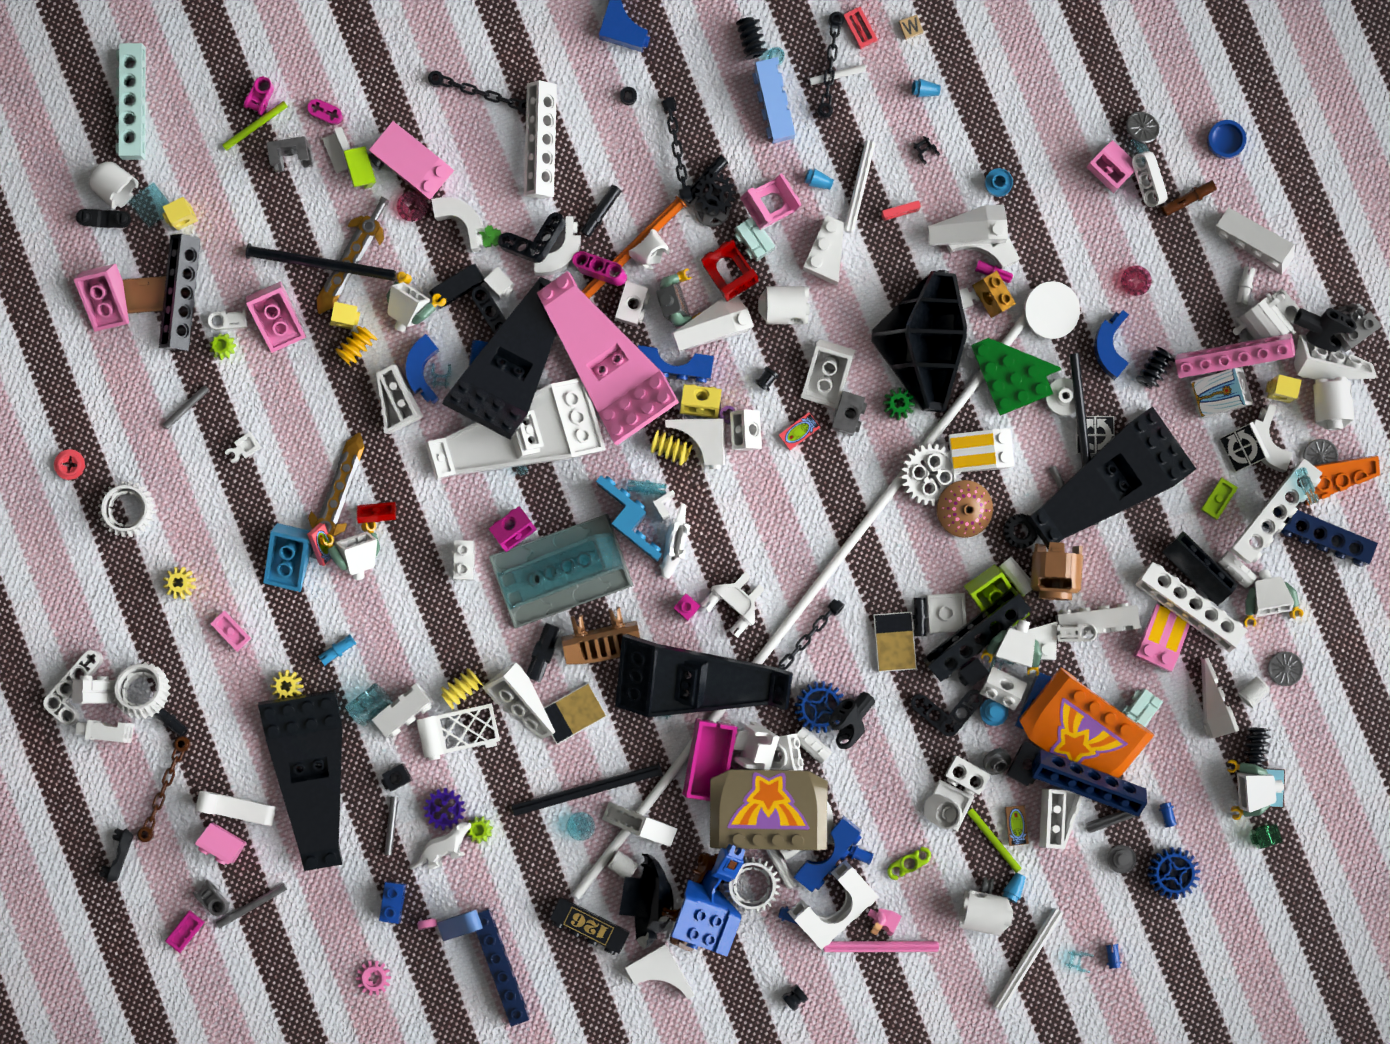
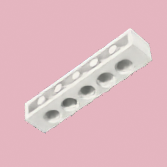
(540, 140)
(1242, 546)
(1180, 606)

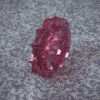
(409, 198)
(1142, 275)

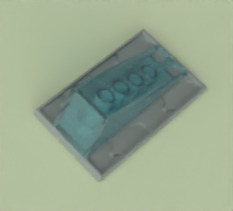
(561, 571)

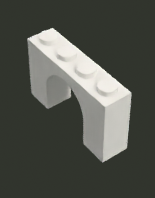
(825, 928)

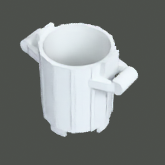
(1265, 319)

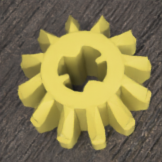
(177, 590)
(288, 679)

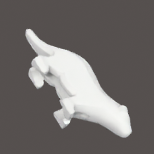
(674, 543)
(443, 846)

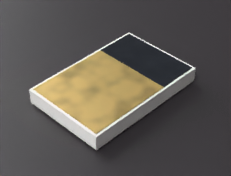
(894, 641)
(574, 713)

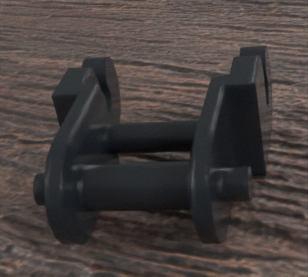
(925, 140)

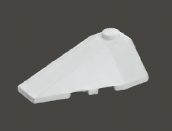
(517, 694)

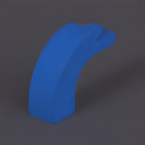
(1104, 349)
(415, 363)

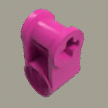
(258, 96)

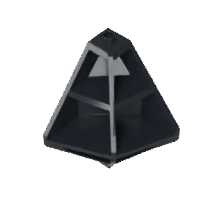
(925, 339)

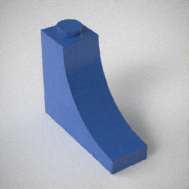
(621, 30)

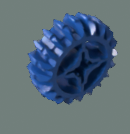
(804, 700)
(1176, 880)

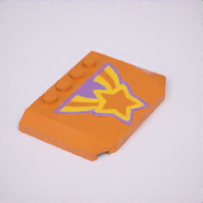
(1083, 726)

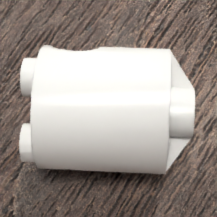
(784, 305)
(1333, 403)
(985, 913)

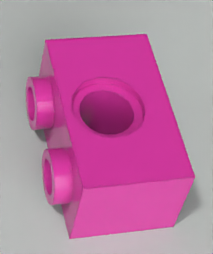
(522, 528)

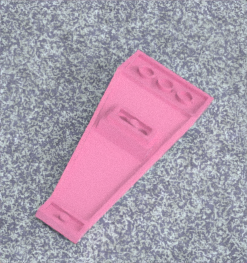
(628, 390)

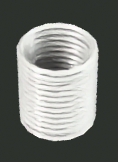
(1254, 692)
(622, 865)

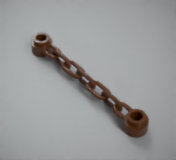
(161, 794)

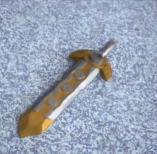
(353, 253)
(339, 488)

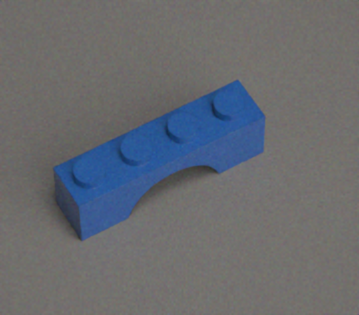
(697, 368)
(812, 873)

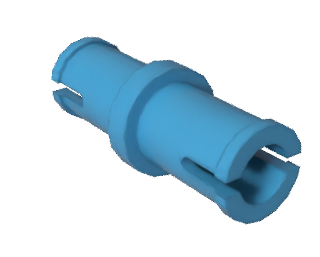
(337, 649)

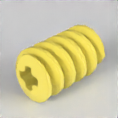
(670, 448)
(460, 688)

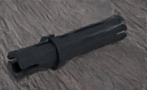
(715, 167)
(598, 214)

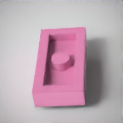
(231, 631)

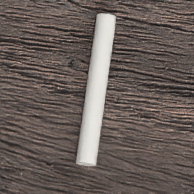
(838, 74)

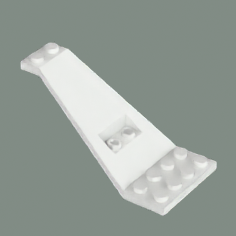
(558, 423)

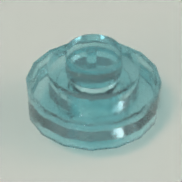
(581, 826)

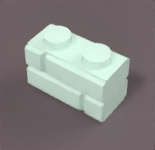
(755, 240)
(1142, 707)

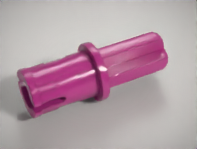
(988, 269)

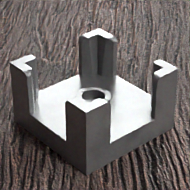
(289, 147)

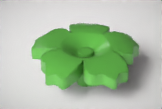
(490, 236)

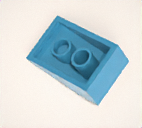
(287, 557)

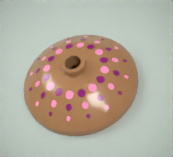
(953, 505)

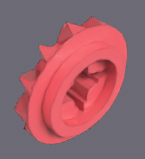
(64, 457)

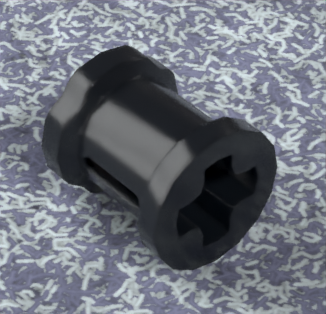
(766, 378)

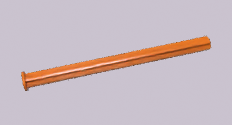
(624, 257)

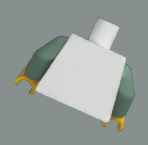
(409, 305)
(356, 552)
(1270, 597)
(1016, 647)
(1255, 789)

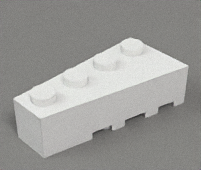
(1256, 240)
(1104, 619)

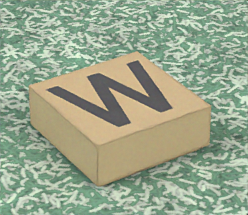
(911, 27)

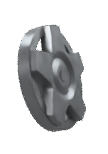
(707, 218)

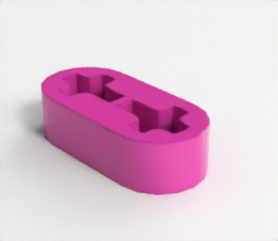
(323, 116)

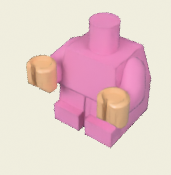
(884, 920)

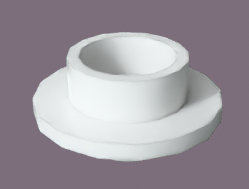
(1057, 402)

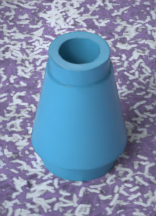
(924, 88)
(817, 179)
(1014, 888)

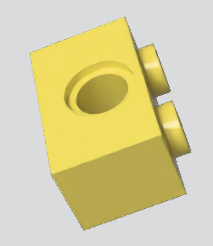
(179, 214)
(344, 316)
(1283, 388)
(707, 407)

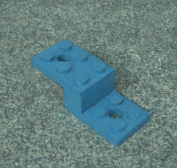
(629, 517)

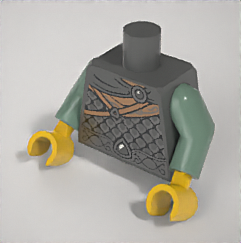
(672, 299)

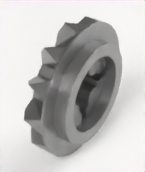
(1354, 311)

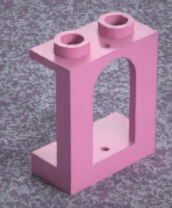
(757, 209)

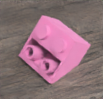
(1112, 166)
(220, 843)

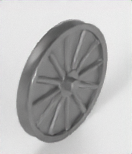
(1142, 127)
(1320, 452)
(1285, 668)

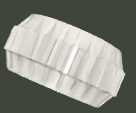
(112, 495)
(127, 677)
(765, 900)

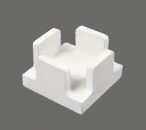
(757, 746)

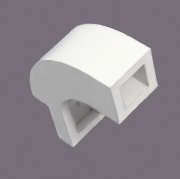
(453, 208)
(562, 258)
(1279, 458)

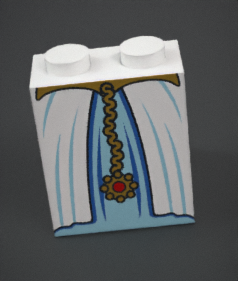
(1221, 393)

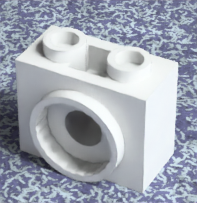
(791, 757)

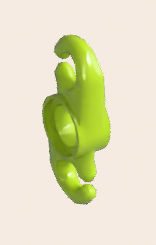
(900, 863)

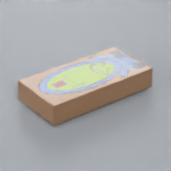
(1016, 825)

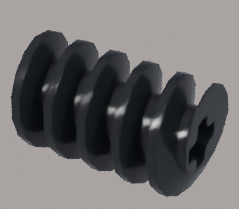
(750, 35)
(1155, 368)
(1257, 746)

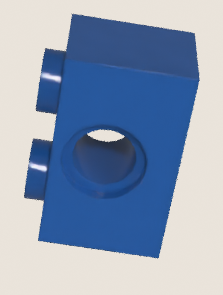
(392, 902)

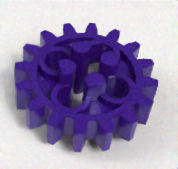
(433, 808)

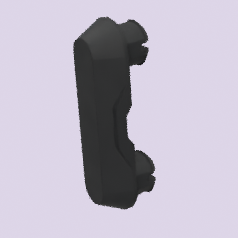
(103, 218)
(125, 838)

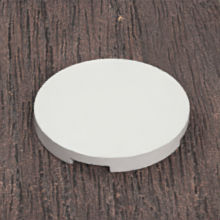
(1051, 310)

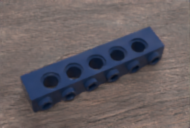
(1365, 547)
(1089, 782)
(501, 969)

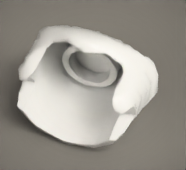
(649, 250)

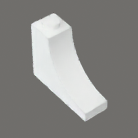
(708, 435)
(639, 824)
(658, 966)

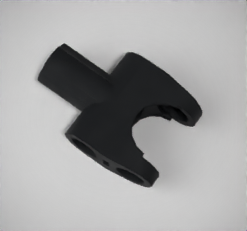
(1324, 327)
(850, 715)

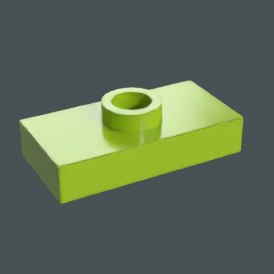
(1219, 498)

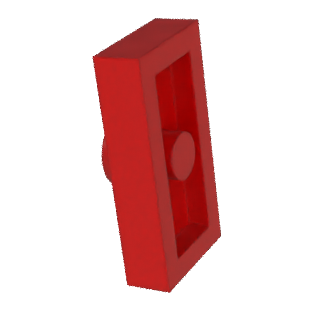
(376, 512)

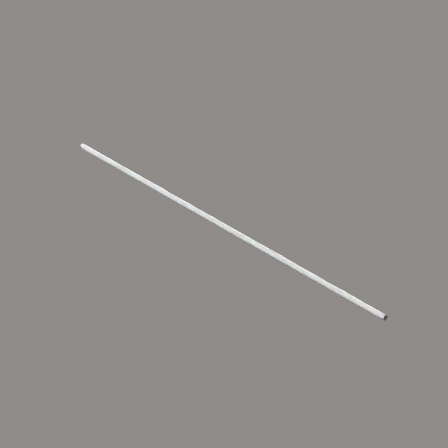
(797, 610)

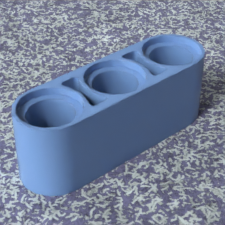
(459, 925)

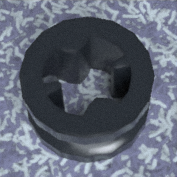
(634, 96)

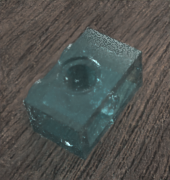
(368, 704)

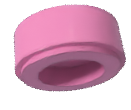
(426, 924)

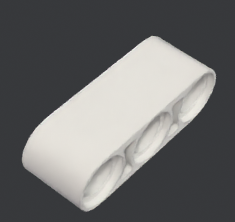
(1156, 186)

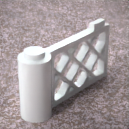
(432, 735)

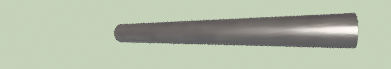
(252, 905)

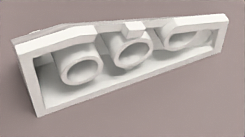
(976, 226)
(713, 324)
(1322, 364)
(1216, 715)

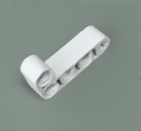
(63, 698)
(235, 808)

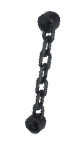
(833, 24)
(439, 82)
(686, 191)
(835, 608)

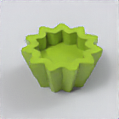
(222, 346)
(479, 829)

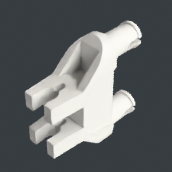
(737, 600)

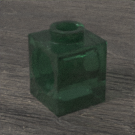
(1266, 836)

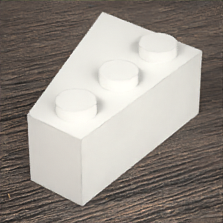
(826, 251)
(396, 400)
(1047, 639)
(403, 711)
(1057, 817)

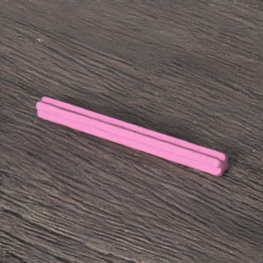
(882, 946)

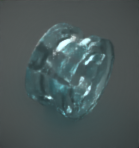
(777, 50)

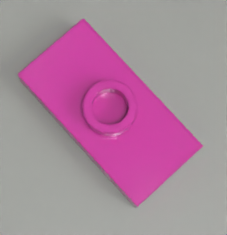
(184, 931)

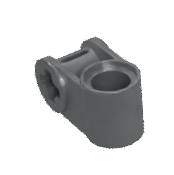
(208, 896)

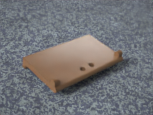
(144, 297)

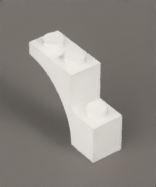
(1002, 253)

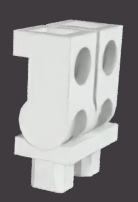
(105, 731)

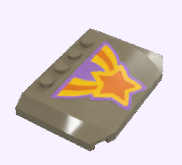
(768, 810)

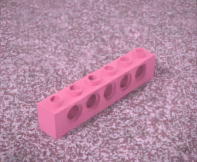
(1235, 355)

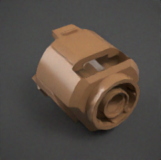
(1056, 573)

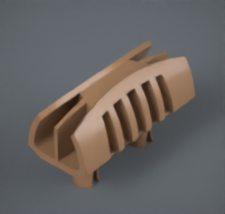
(597, 644)

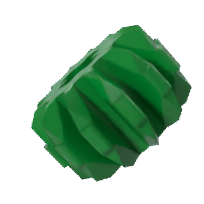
(896, 397)

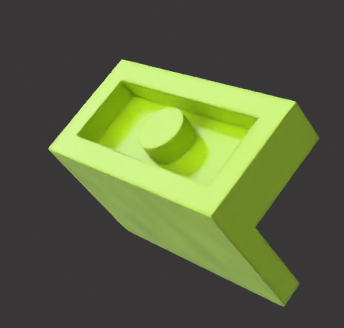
(359, 167)

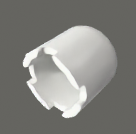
(112, 184)

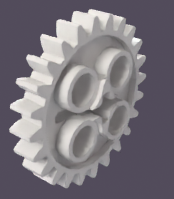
(916, 484)

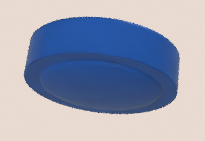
(1226, 139)

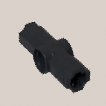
(543, 652)

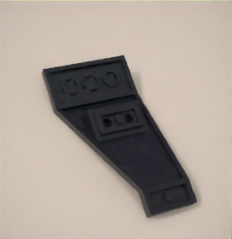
(1125, 472)

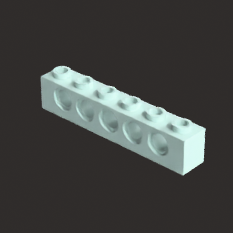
(126, 53)

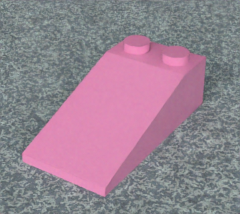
(411, 160)

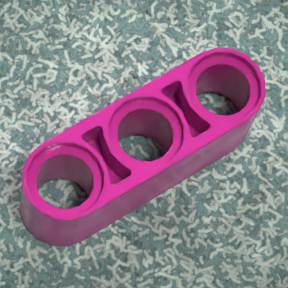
(594, 262)

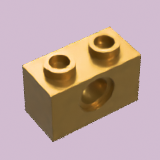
(993, 294)

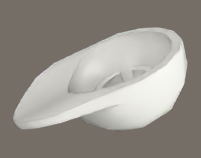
(942, 811)

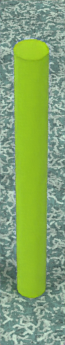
(255, 125)
(994, 840)

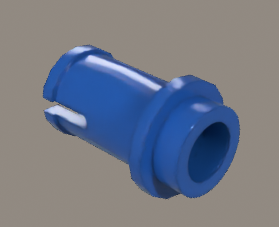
(1168, 815)
(860, 854)
(784, 915)
(1113, 958)

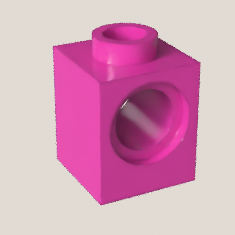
(686, 607)

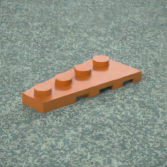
(1346, 473)

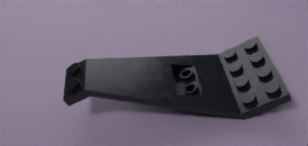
(507, 371)
(656, 680)
(304, 733)

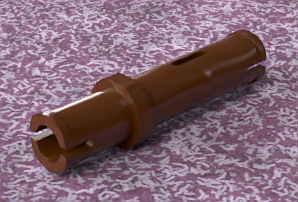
(1195, 195)

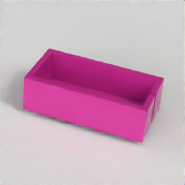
(708, 757)

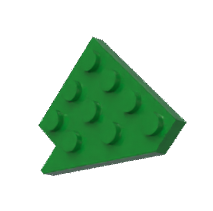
(1012, 375)

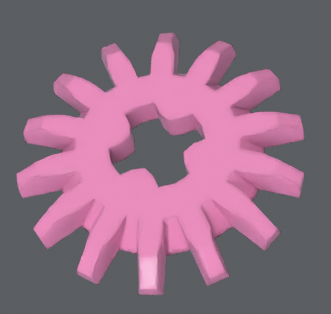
(369, 984)

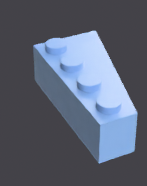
(774, 100)

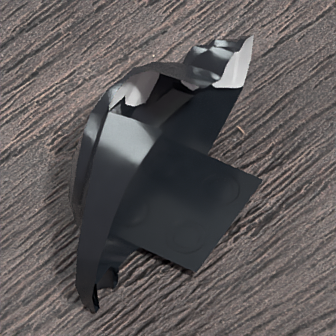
(646, 899)

